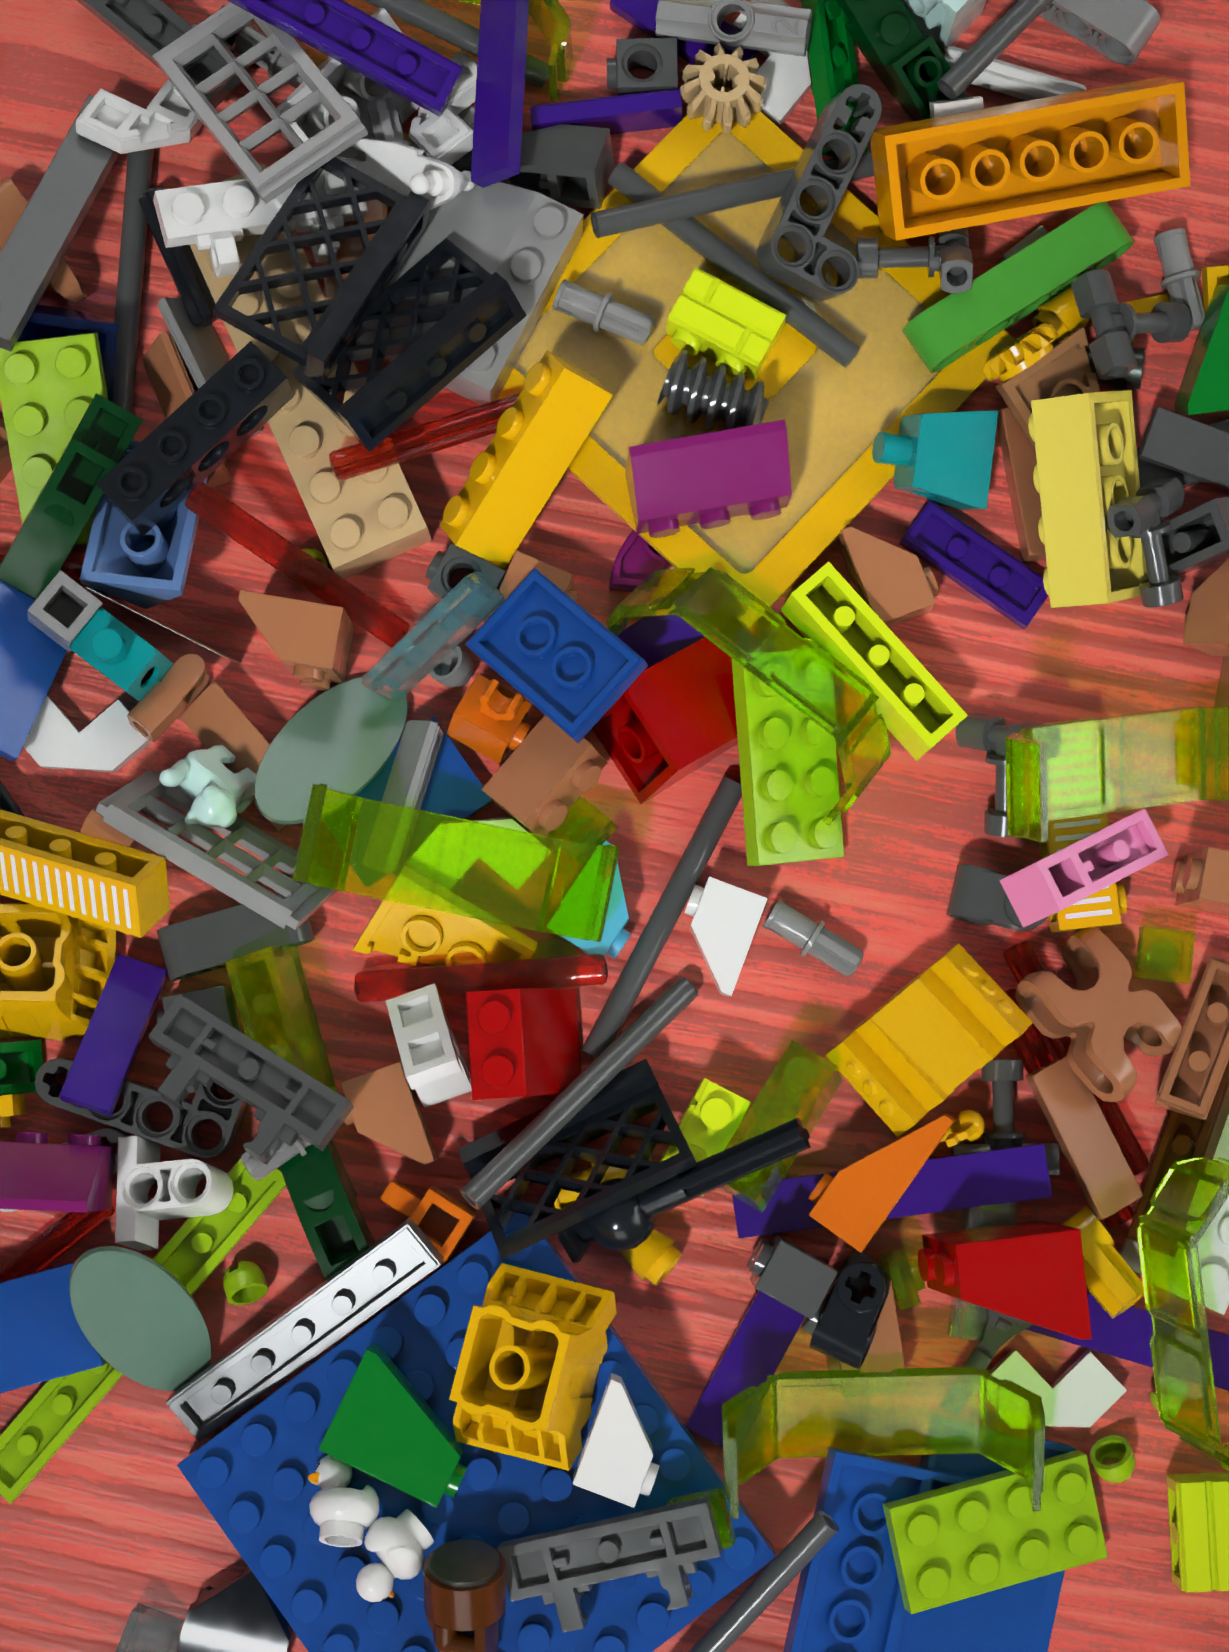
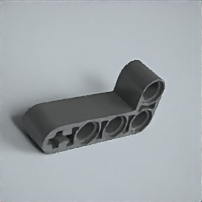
(827, 189)
(137, 1106)

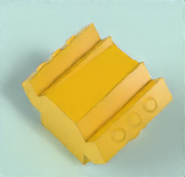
(50, 972)
(928, 1039)
(531, 1366)

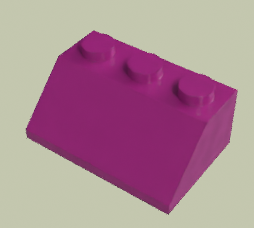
(709, 478)
(56, 1175)

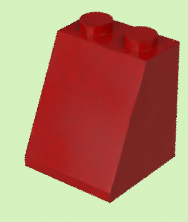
(672, 719)
(522, 1041)
(1013, 1269)

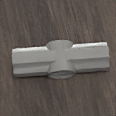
(767, 25)

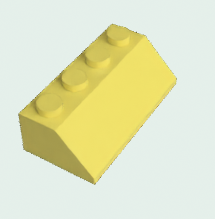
(1081, 470)

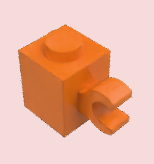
(490, 719)
(437, 1214)

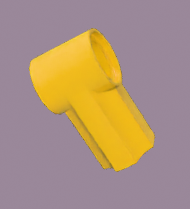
(1106, 1272)

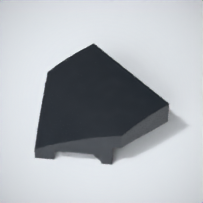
(235, 1619)

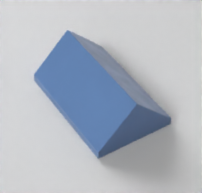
(136, 566)

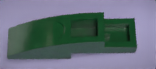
(898, 53)
(68, 497)
(327, 1207)

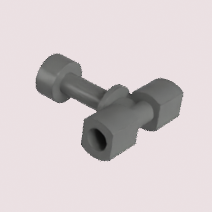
(947, 255)
(1118, 323)
(1144, 519)
(989, 734)
(1002, 1075)

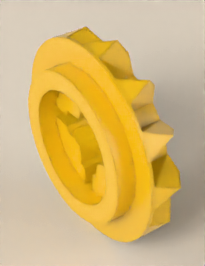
(1020, 353)

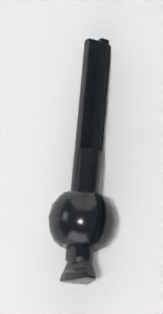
(634, 1219)

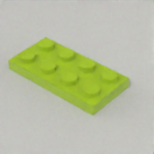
(43, 399)
(784, 777)
(988, 1537)

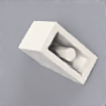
(724, 928)
(617, 1450)

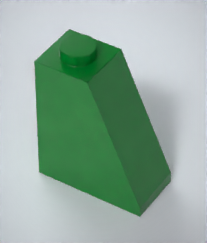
(1207, 375)
(394, 1433)

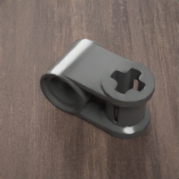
(982, 900)

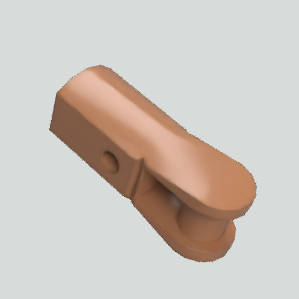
(169, 697)

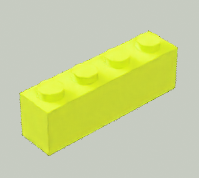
(845, 626)

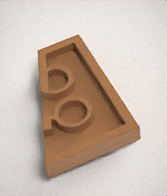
(1057, 374)

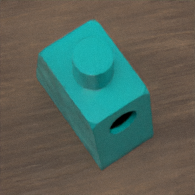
(942, 456)
(120, 654)

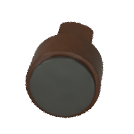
(464, 1593)

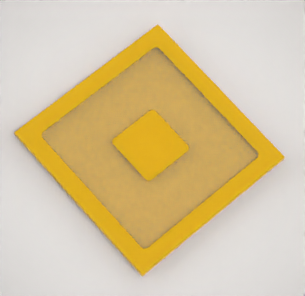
(826, 407)

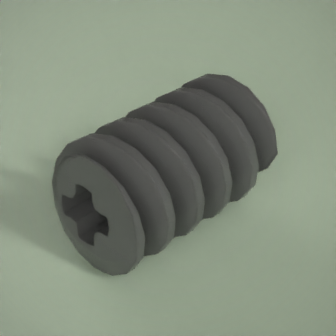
(712, 395)

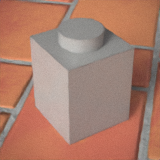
(63, 610)

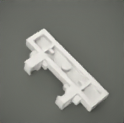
(229, 210)

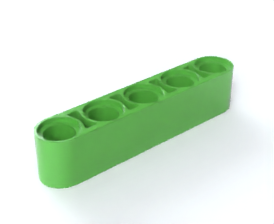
(1017, 286)

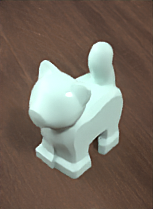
(213, 787)

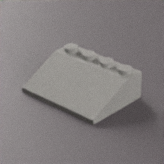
(507, 233)

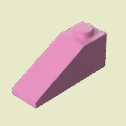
(1083, 868)

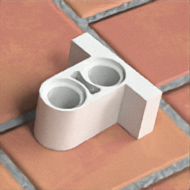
(428, 1046)
(176, 1192)

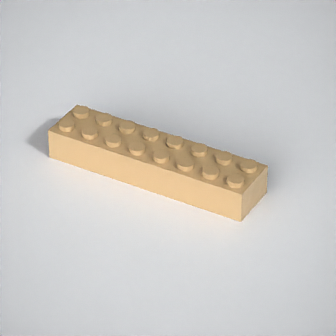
(355, 518)

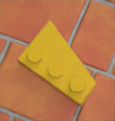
(440, 937)

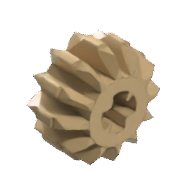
(728, 72)

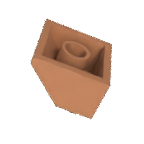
(305, 635)

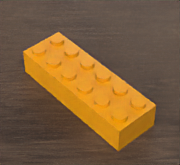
(1030, 157)

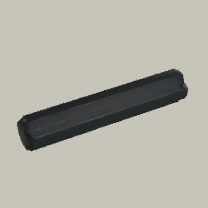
(182, 268)

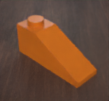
(868, 1190)

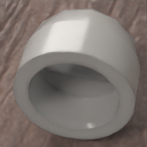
(454, 669)

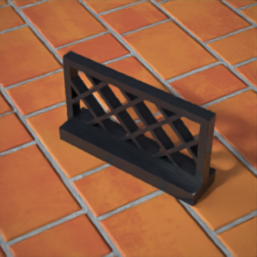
(355, 295)
(425, 361)
(624, 1099)

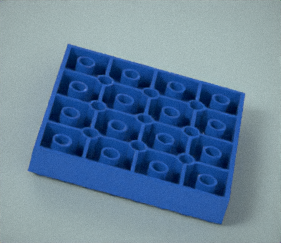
(261, 1493)

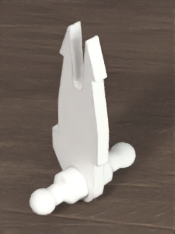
(407, 169)

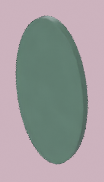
(331, 741)
(139, 1317)

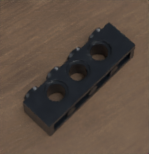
(196, 438)

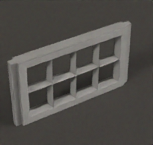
(307, 155)
(141, 795)

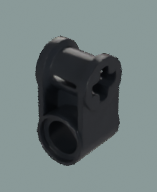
(850, 1323)

